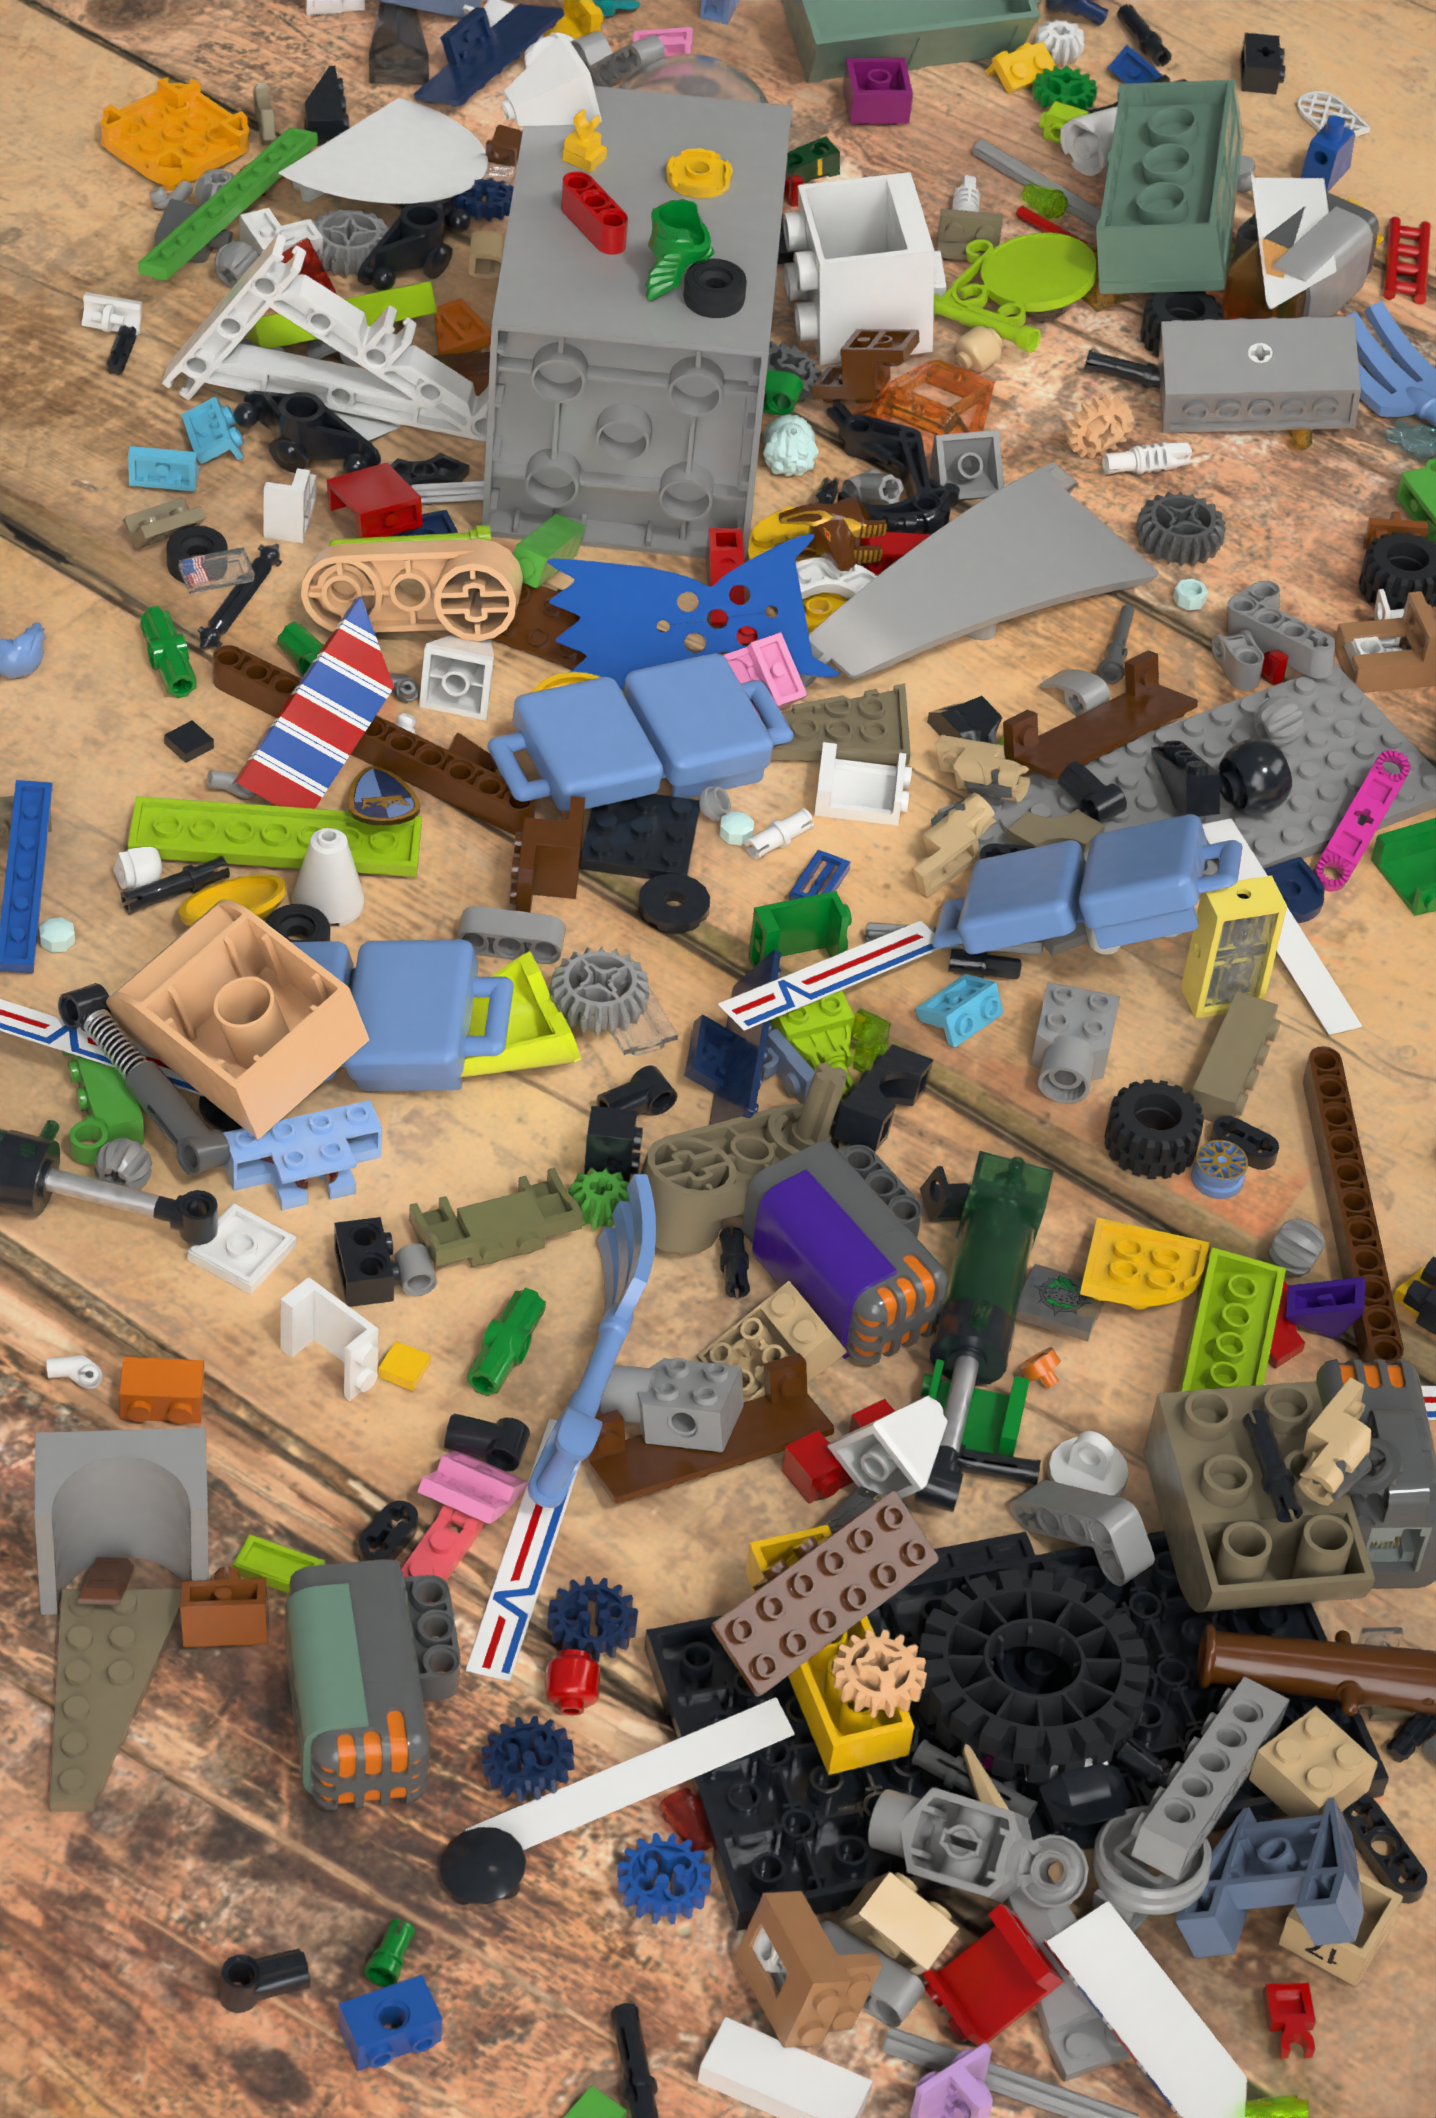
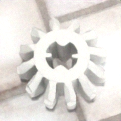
(1062, 41)

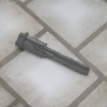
(1112, 666)

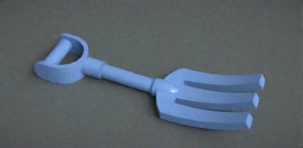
(1397, 391)
(627, 1263)

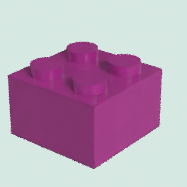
(877, 91)

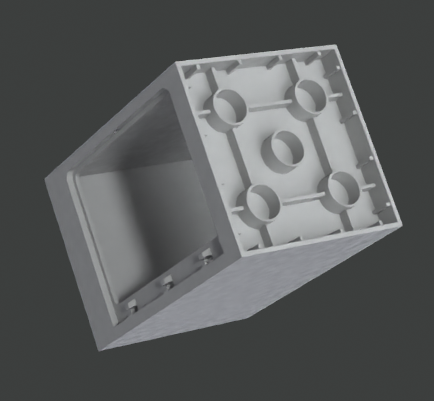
(620, 401)

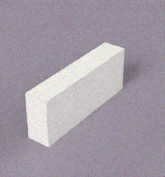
(780, 2079)

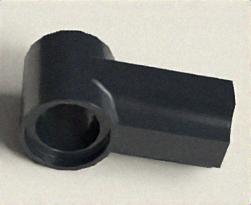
(1093, 796)
(645, 1092)
(498, 1442)
(264, 1978)

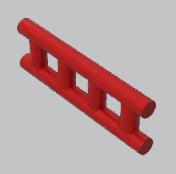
(1417, 270)

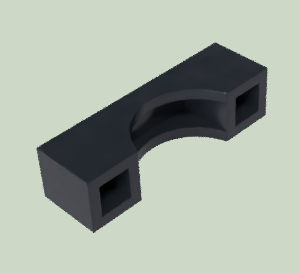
(870, 1107)

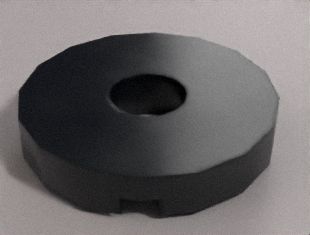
(678, 888)

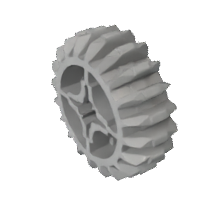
(348, 239)
(601, 981)

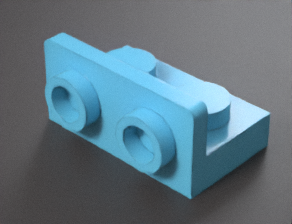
(212, 430)
(163, 468)
(962, 1008)

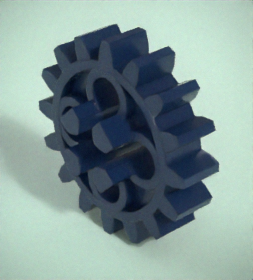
(497, 199)
(610, 1631)
(552, 1761)

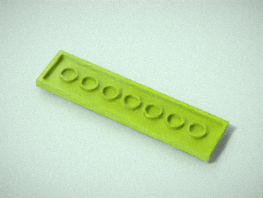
(267, 834)

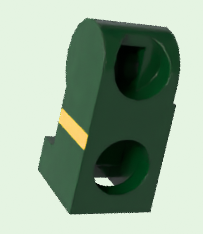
(814, 160)

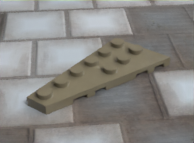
(862, 727)
(101, 1681)

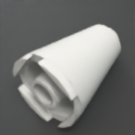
(1089, 140)
(330, 878)

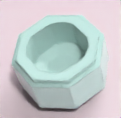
(1190, 594)
(736, 827)
(57, 934)

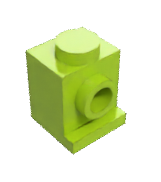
(1055, 118)

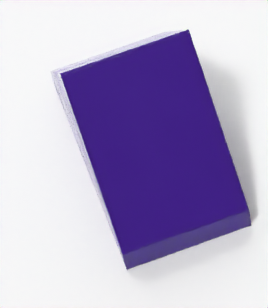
(1326, 1305)

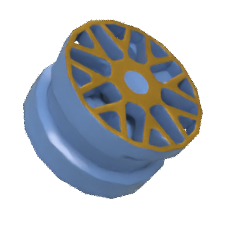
(1219, 1169)

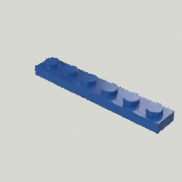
(24, 876)

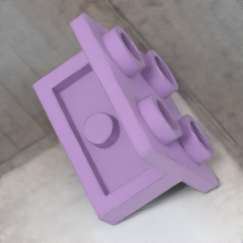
(956, 2090)

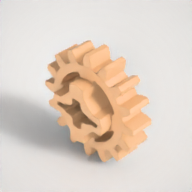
(1099, 426)
(880, 1675)

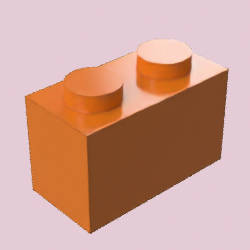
(161, 1390)

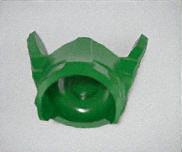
(676, 242)

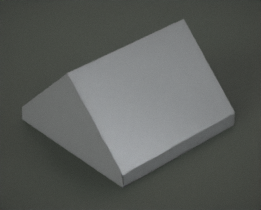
(968, 461)

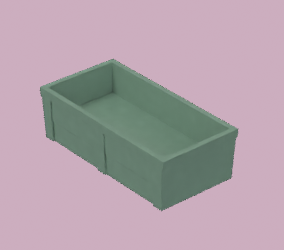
(909, 29)
(1170, 188)

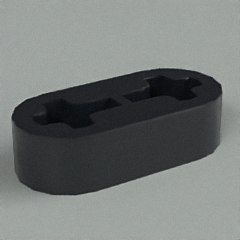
(1249, 1139)
(381, 1530)

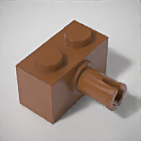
(224, 1611)

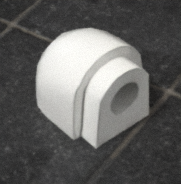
(138, 867)

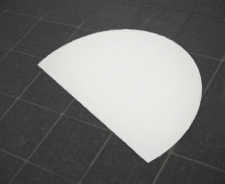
(395, 158)

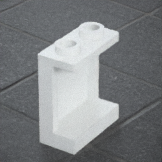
(861, 789)

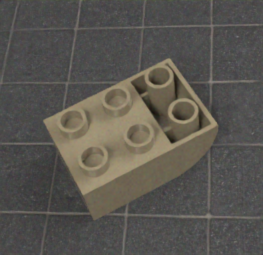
(1221, 1520)

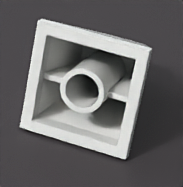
(552, 89)
(457, 676)
(894, 1450)

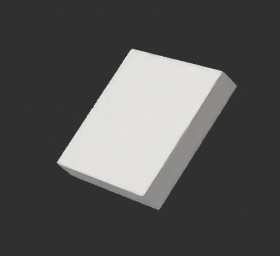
(244, 1249)

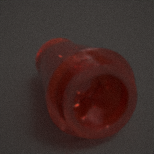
(685, 1818)

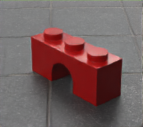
(812, 1464)

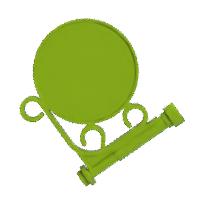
(1022, 276)

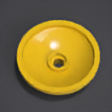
(255, 892)

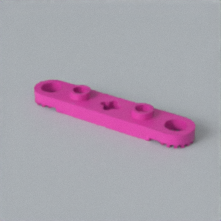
(1372, 801)

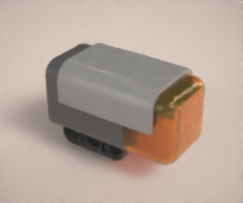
(1345, 232)

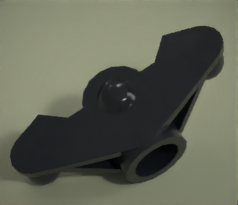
(414, 243)
(305, 431)

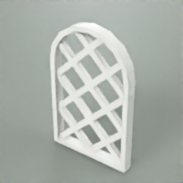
(1362, 127)

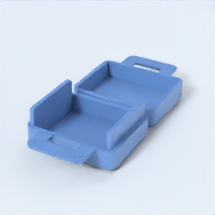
(670, 722)
(1129, 891)
(416, 1010)

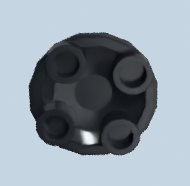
(483, 1866)

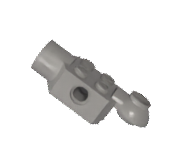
(975, 1847)

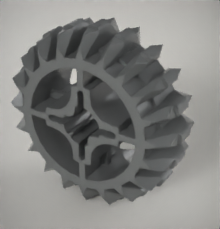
(1180, 528)

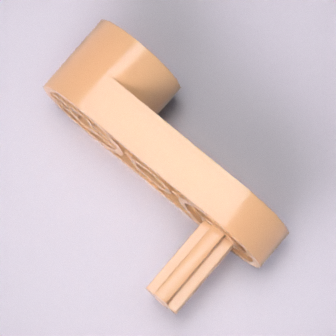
(445, 568)

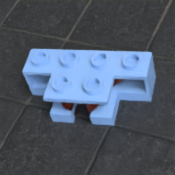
(306, 1147)

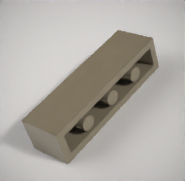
(1234, 1056)

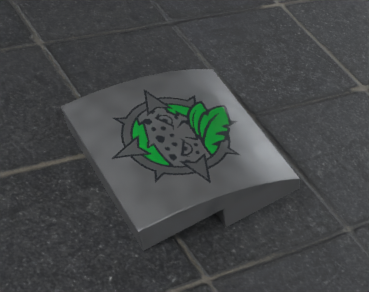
(1055, 1303)

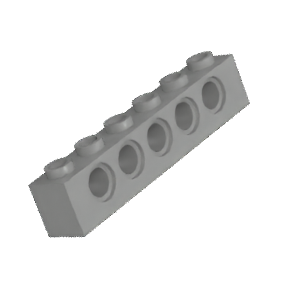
(1208, 1778)

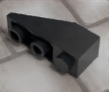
(326, 108)
(1188, 779)

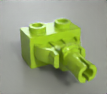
(821, 1033)

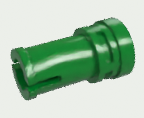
(387, 1961)

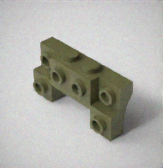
(499, 1225)

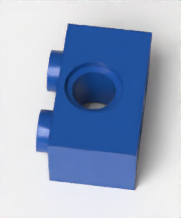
(401, 2004)

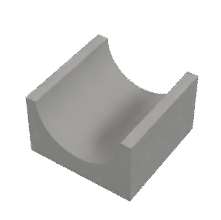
(119, 1499)

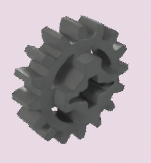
(790, 360)

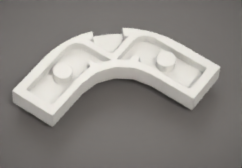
(821, 576)

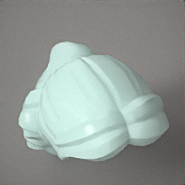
(789, 446)

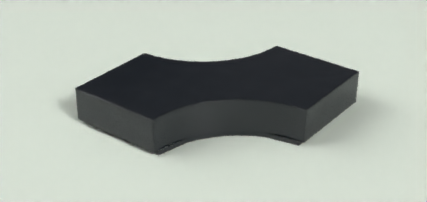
(434, 470)

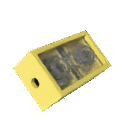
(1233, 945)

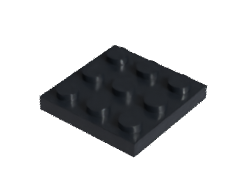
(641, 836)

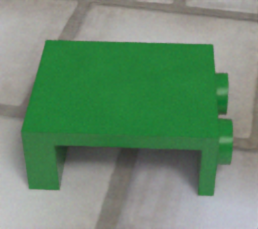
(1409, 864)
(800, 926)
(992, 1416)

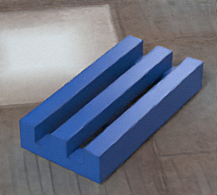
(807, 875)

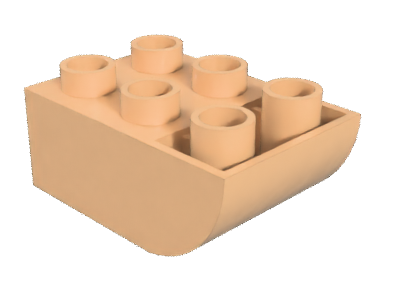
(241, 1016)

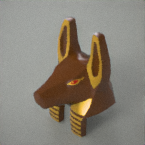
(837, 532)

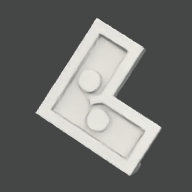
(262, 227)
(289, 507)

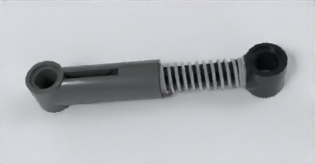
(195, 1144)

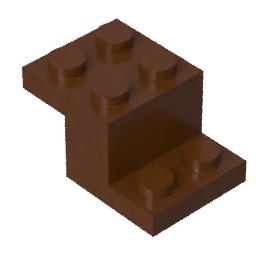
(865, 365)
(548, 857)

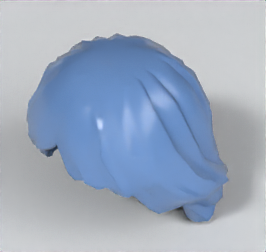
(23, 654)

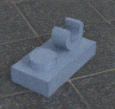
(788, 1065)

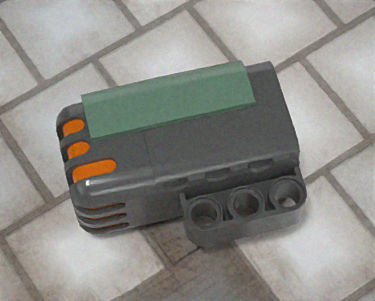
(361, 1677)

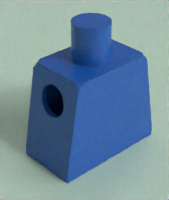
(1331, 144)

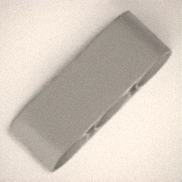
(512, 933)
(895, 1987)

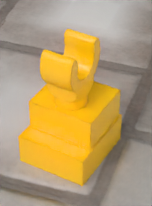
(584, 144)

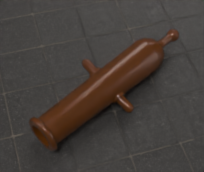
(1322, 1669)

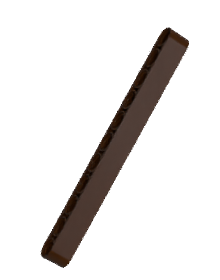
(383, 745)
(1351, 1203)

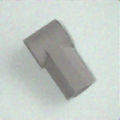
(874, 487)

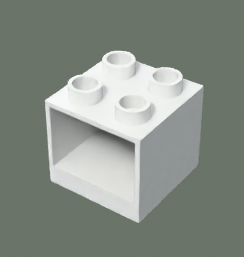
(859, 262)

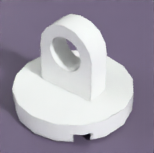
(1089, 1464)

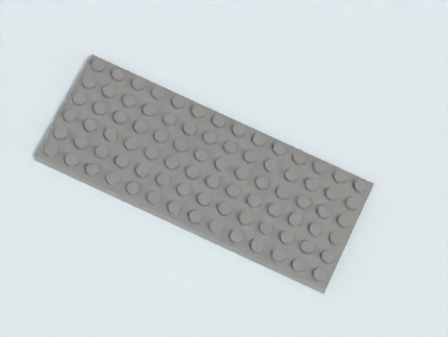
(1326, 764)

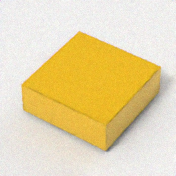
(404, 1366)

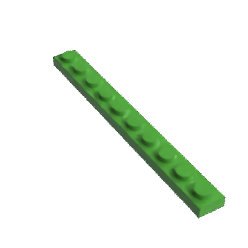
(226, 204)

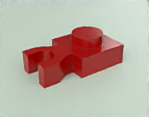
(1291, 2012)

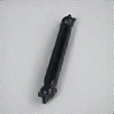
(239, 597)

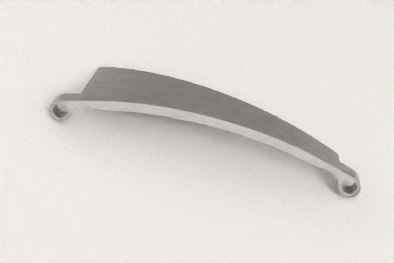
(988, 565)

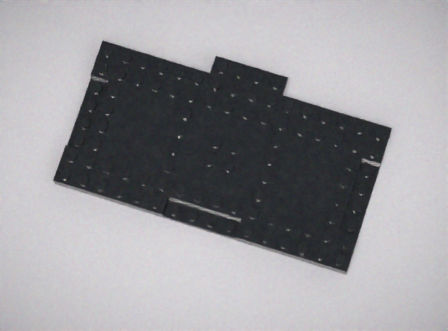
(796, 1828)

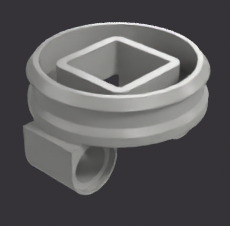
(1130, 1887)

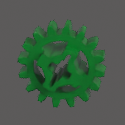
(1064, 87)

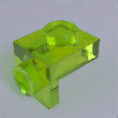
(872, 1038)

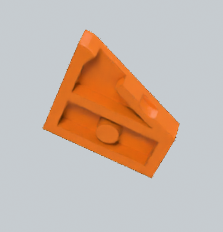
(459, 328)

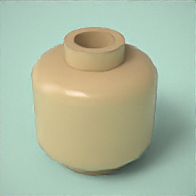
(978, 349)

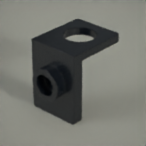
(942, 1200)

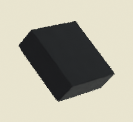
(189, 741)

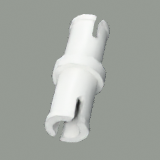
(779, 834)

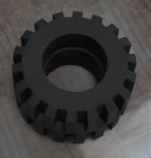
(1175, 306)
(1399, 566)
(1132, 1127)

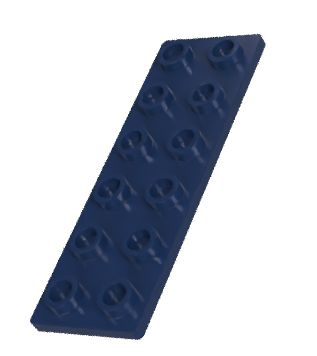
(481, 51)
(730, 1058)

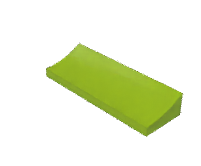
(409, 301)
(1232, 1323)

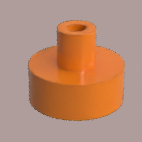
(1041, 1367)

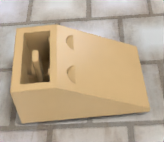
(773, 1331)

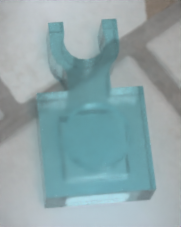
(1417, 440)

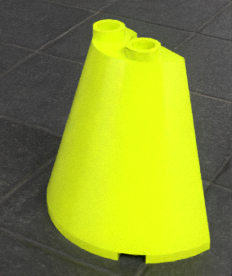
(535, 1028)

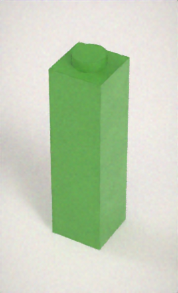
(552, 540)

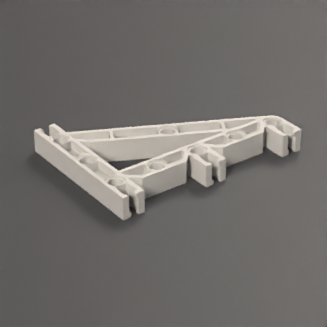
(398, 379)

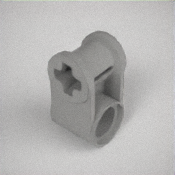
(1239, 659)

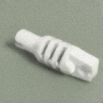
(967, 196)
(1148, 458)

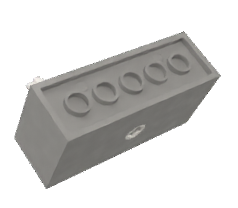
(1259, 374)

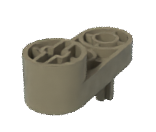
(707, 1170)

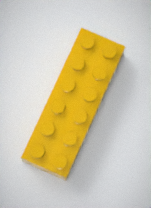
(841, 1734)

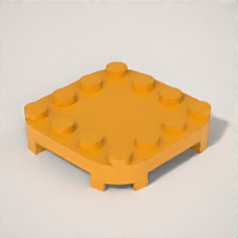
(174, 134)

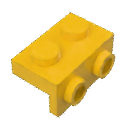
(1020, 67)

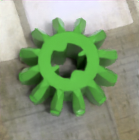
(598, 1196)

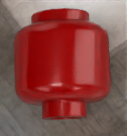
(572, 1681)

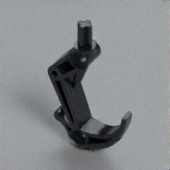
(901, 446)

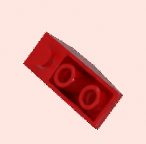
(723, 555)

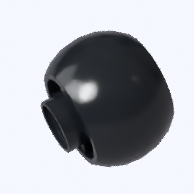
(1255, 777)

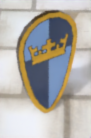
(381, 798)

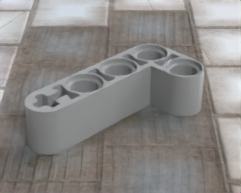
(613, 68)
(1259, 612)
(1088, 1519)

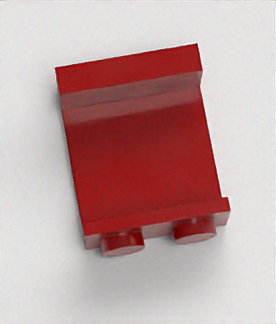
(379, 499)
(993, 1980)

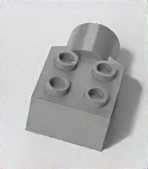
(1073, 1041)
(678, 1401)

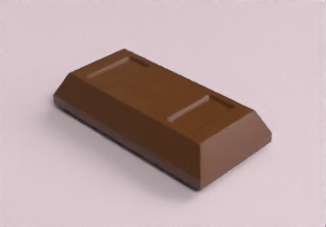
(106, 1581)

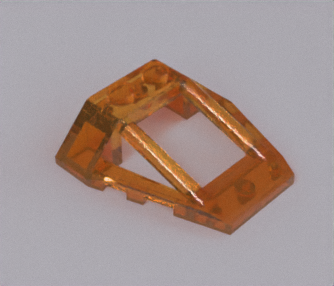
(902, 403)

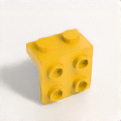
(579, 19)

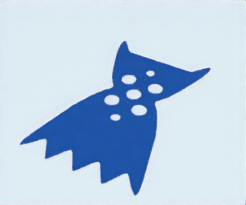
(625, 603)

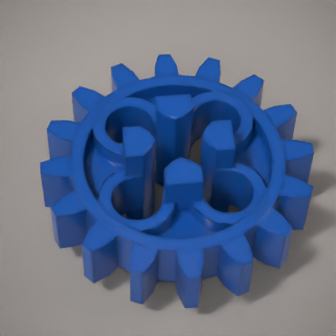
(640, 1870)

